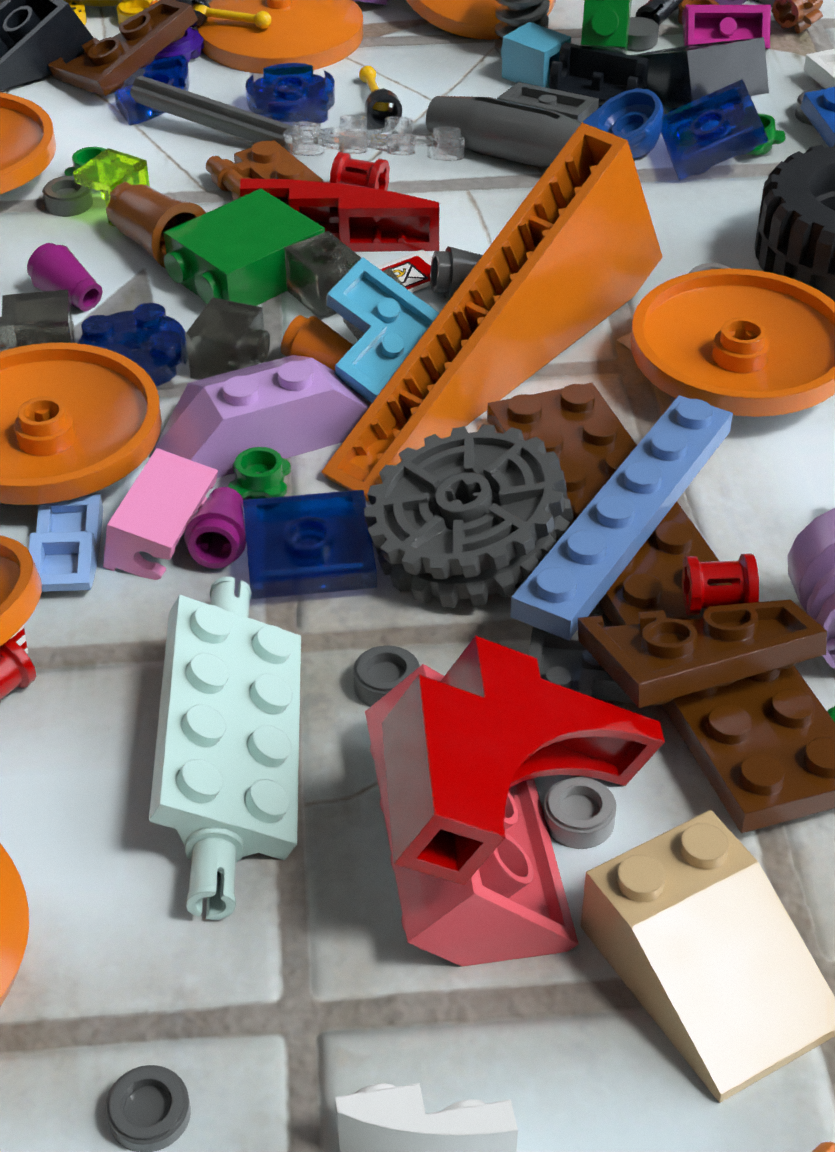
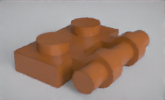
(260, 161)

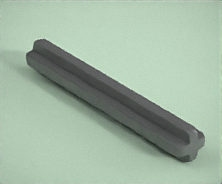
(207, 111)

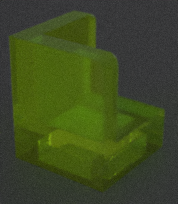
(111, 169)

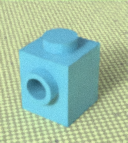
(530, 52)

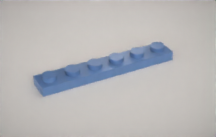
(620, 518)

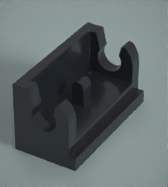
(597, 72)

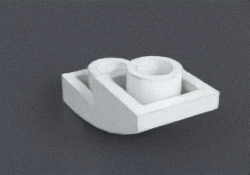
(395, 1121)

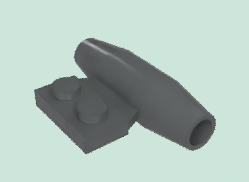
(521, 125)

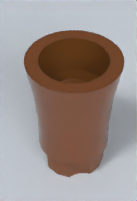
(146, 214)

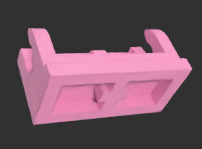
(156, 513)

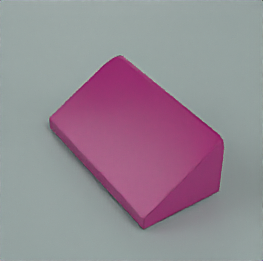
(725, 23)

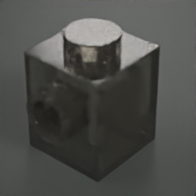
(315, 268)
(36, 319)
(226, 339)

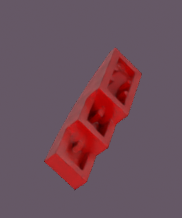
(359, 215)

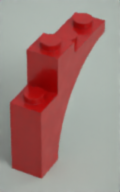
(476, 734)

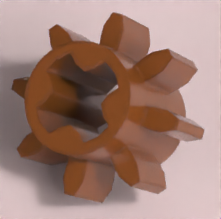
(797, 13)

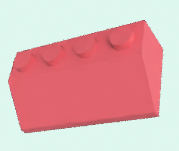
(510, 903)

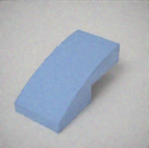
(67, 543)

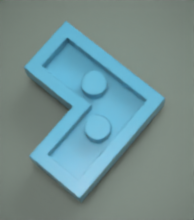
(391, 324)

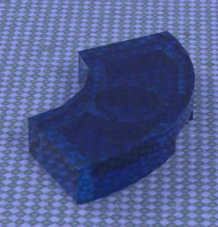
(170, 71)

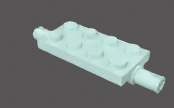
(227, 740)

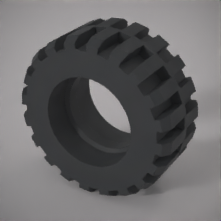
(799, 219)

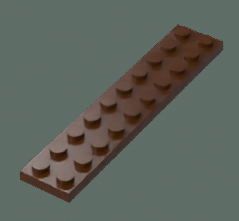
(756, 740)

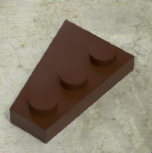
(116, 58)
(679, 657)

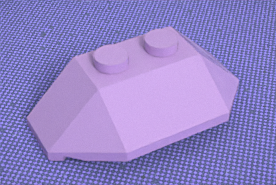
(276, 405)

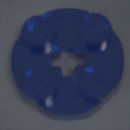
(291, 93)
(146, 328)

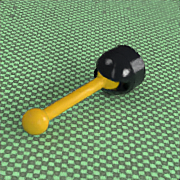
(203, 11)
(378, 100)

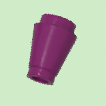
(57, 268)
(217, 530)

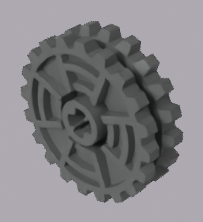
(468, 514)

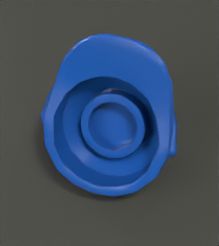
(632, 116)

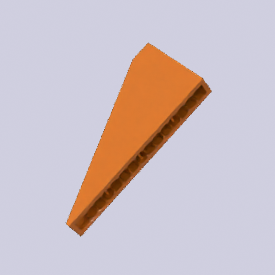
(543, 283)

